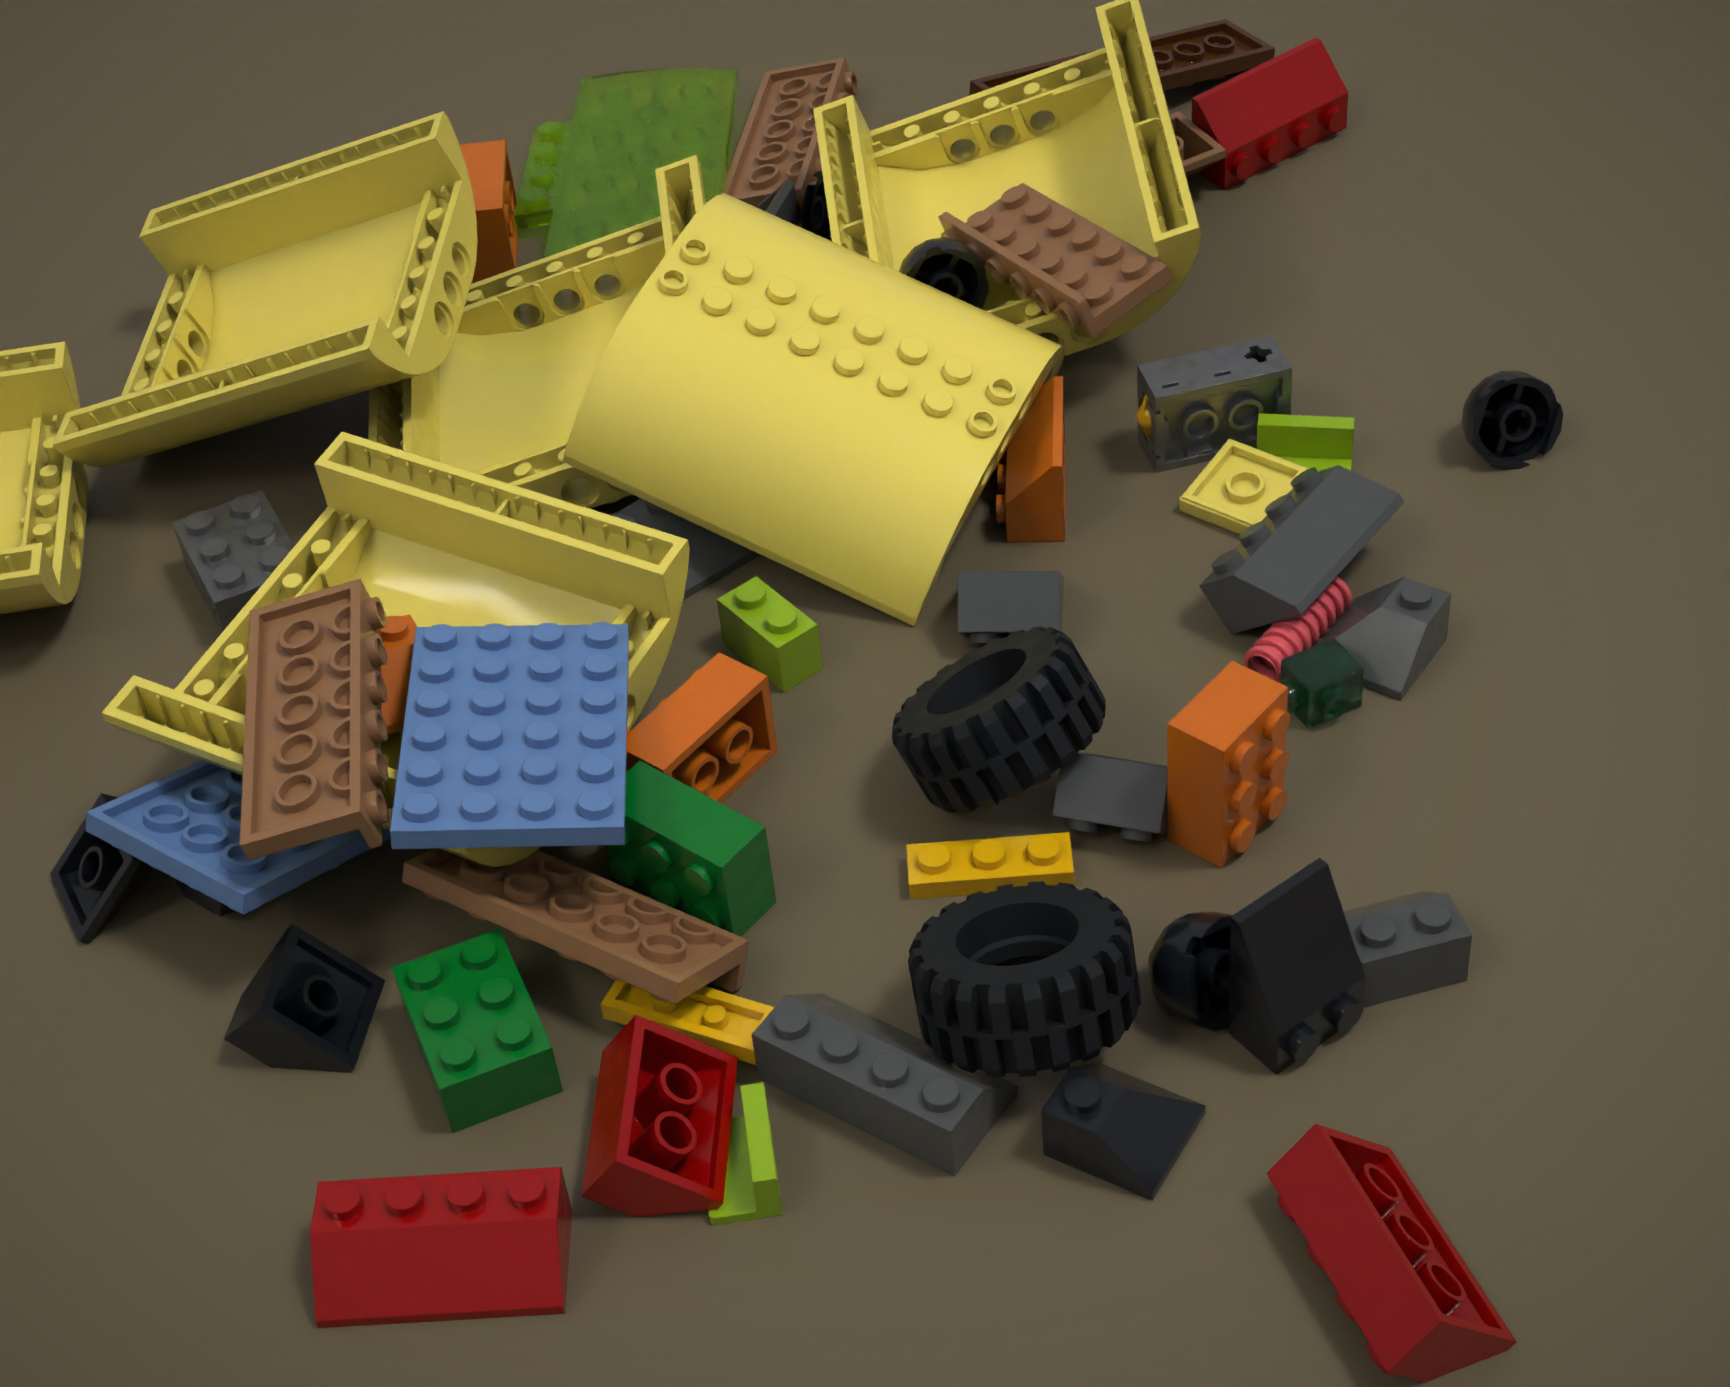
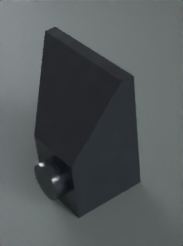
(95, 879)
(306, 1007)
(1117, 1127)

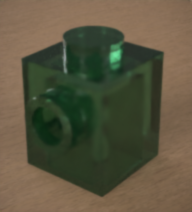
(1322, 683)

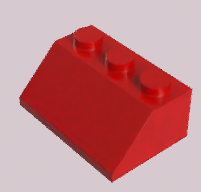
(660, 1123)

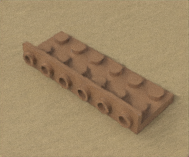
(782, 132)
(1059, 259)
(314, 721)
(588, 921)

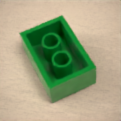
(692, 852)
(477, 1030)

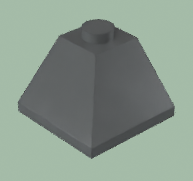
(1394, 633)

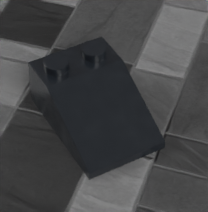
(1293, 970)

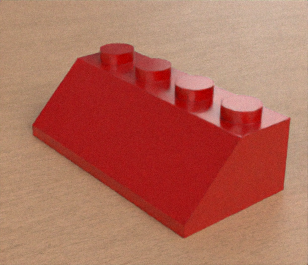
(1272, 112)
(440, 1247)
(1386, 1256)

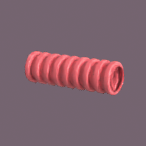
(1299, 632)

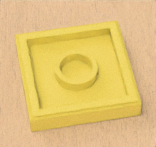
(1238, 486)

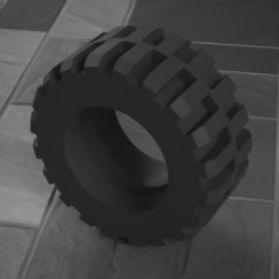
(999, 720)
(1025, 978)

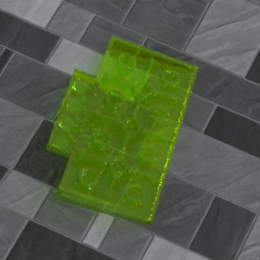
(601, 165)

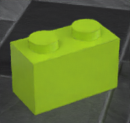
(770, 633)

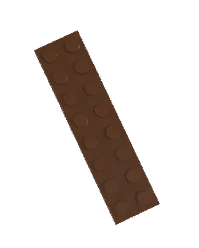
(1180, 56)

